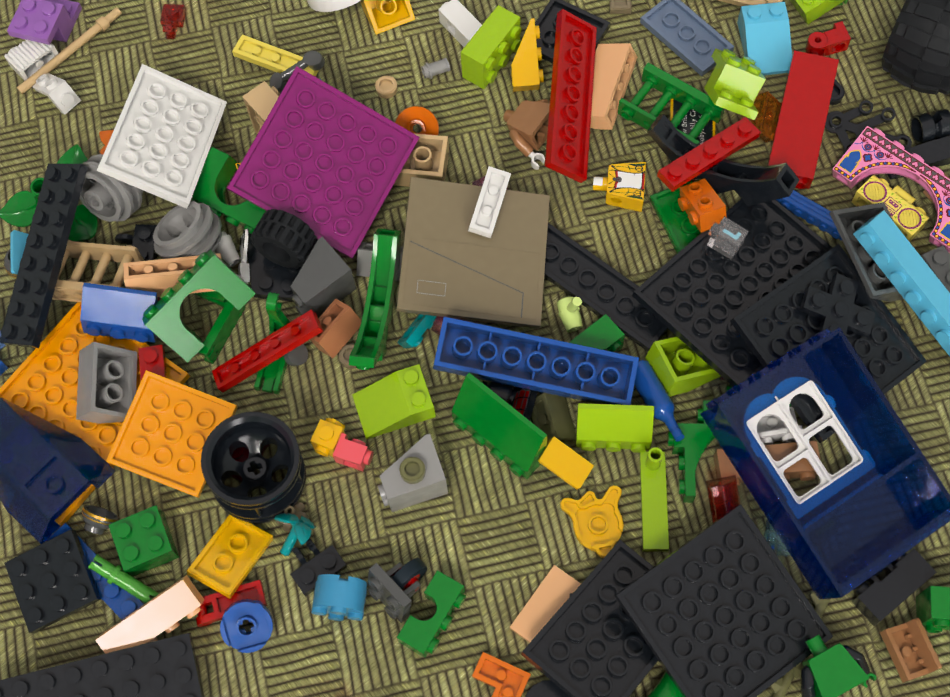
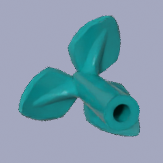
(300, 531)

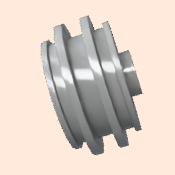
(108, 196)
(187, 231)

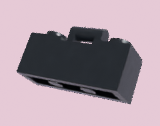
(903, 579)

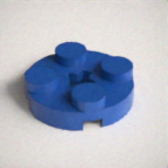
(238, 638)

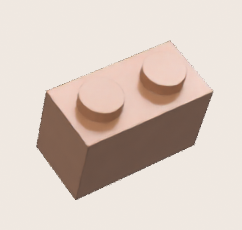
(338, 326)

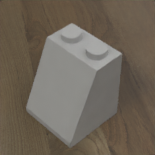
(400, 494)

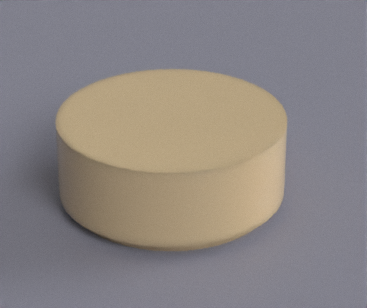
(386, 87)

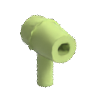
(569, 313)

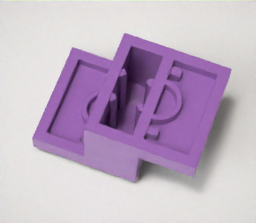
(44, 20)

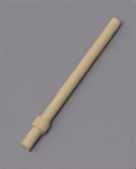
(102, 24)

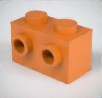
(701, 204)

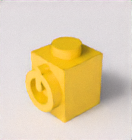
(327, 436)

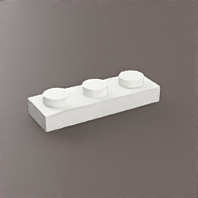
(489, 202)

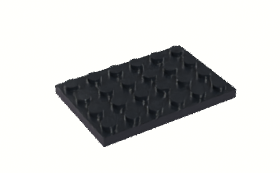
(590, 640)

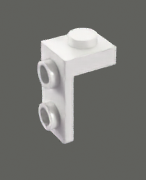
(58, 92)

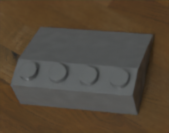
(874, 280)

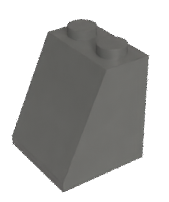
(321, 280)

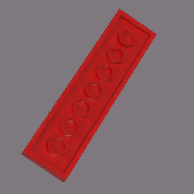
(571, 97)

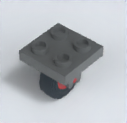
(396, 586)

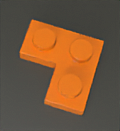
(504, 677)

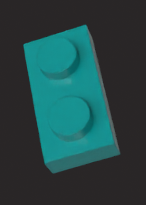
(413, 335)

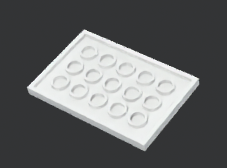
(162, 136)

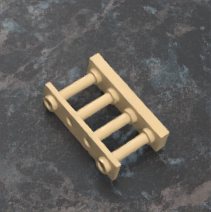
(72, 289)

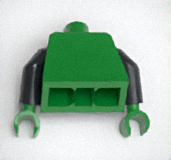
(832, 669)

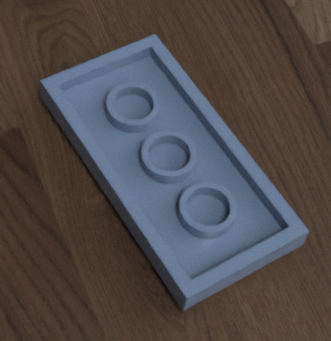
(685, 34)

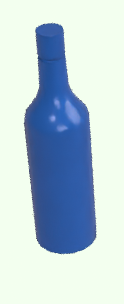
(655, 395)

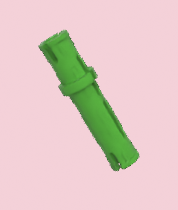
(122, 579)

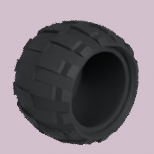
(920, 47)

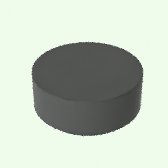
(297, 356)

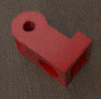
(829, 41)

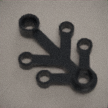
(857, 129)

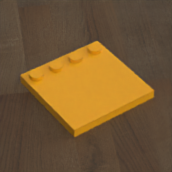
(168, 432)

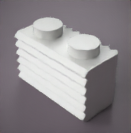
(30, 57)

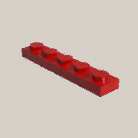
(708, 154)
(267, 351)

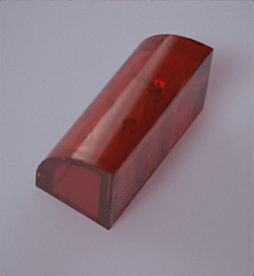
(722, 496)

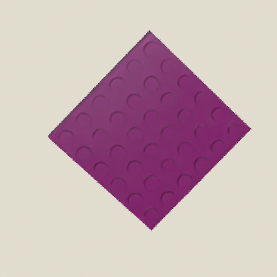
(324, 161)

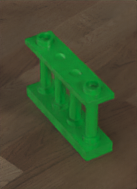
(672, 89)

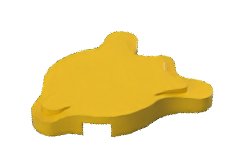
(596, 521)

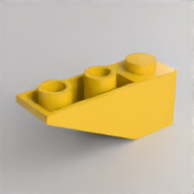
(525, 67)

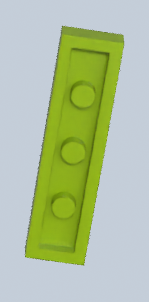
(654, 501)

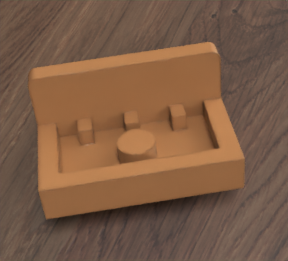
(911, 650)

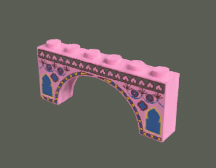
(876, 155)

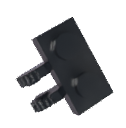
(142, 240)
(323, 563)

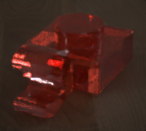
(171, 18)

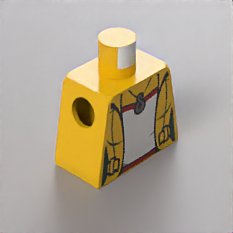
(623, 185)

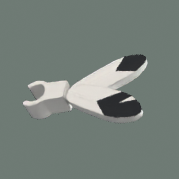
(243, 267)

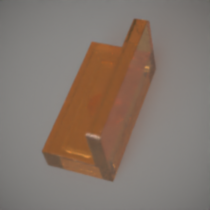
(767, 117)

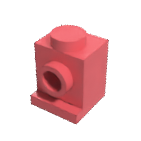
(352, 453)

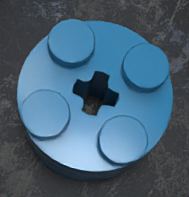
(339, 597)

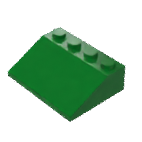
(498, 427)

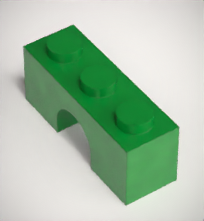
(422, 635)

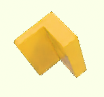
(565, 463)

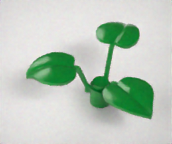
(22, 205)

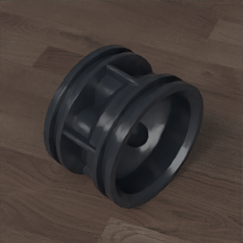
(253, 432)

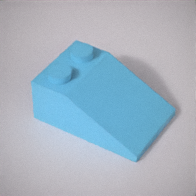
(766, 36)

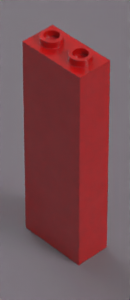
(803, 115)

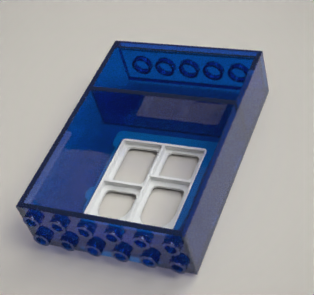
(864, 511)

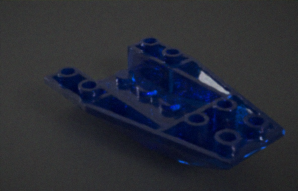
(43, 469)

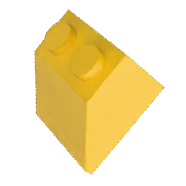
(387, 13)

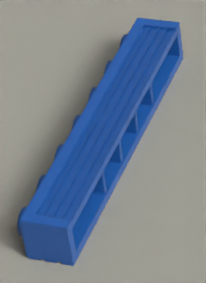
(811, 212)

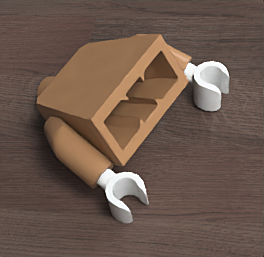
(529, 128)

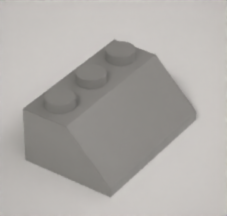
(105, 383)

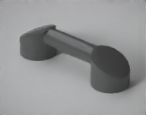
(310, 59)

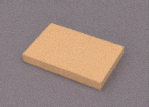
(544, 603)

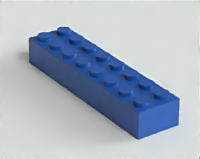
(535, 363)

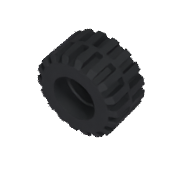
(283, 238)

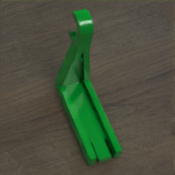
(222, 327)
(275, 371)

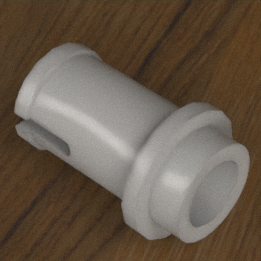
(435, 68)

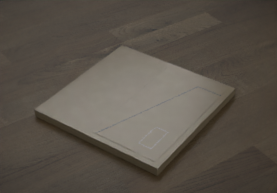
(468, 274)

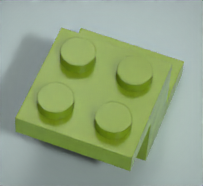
(735, 83)

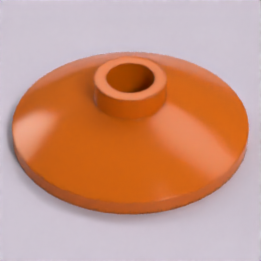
(421, 116)

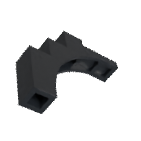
(750, 182)

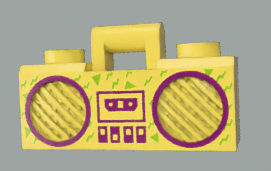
(898, 202)

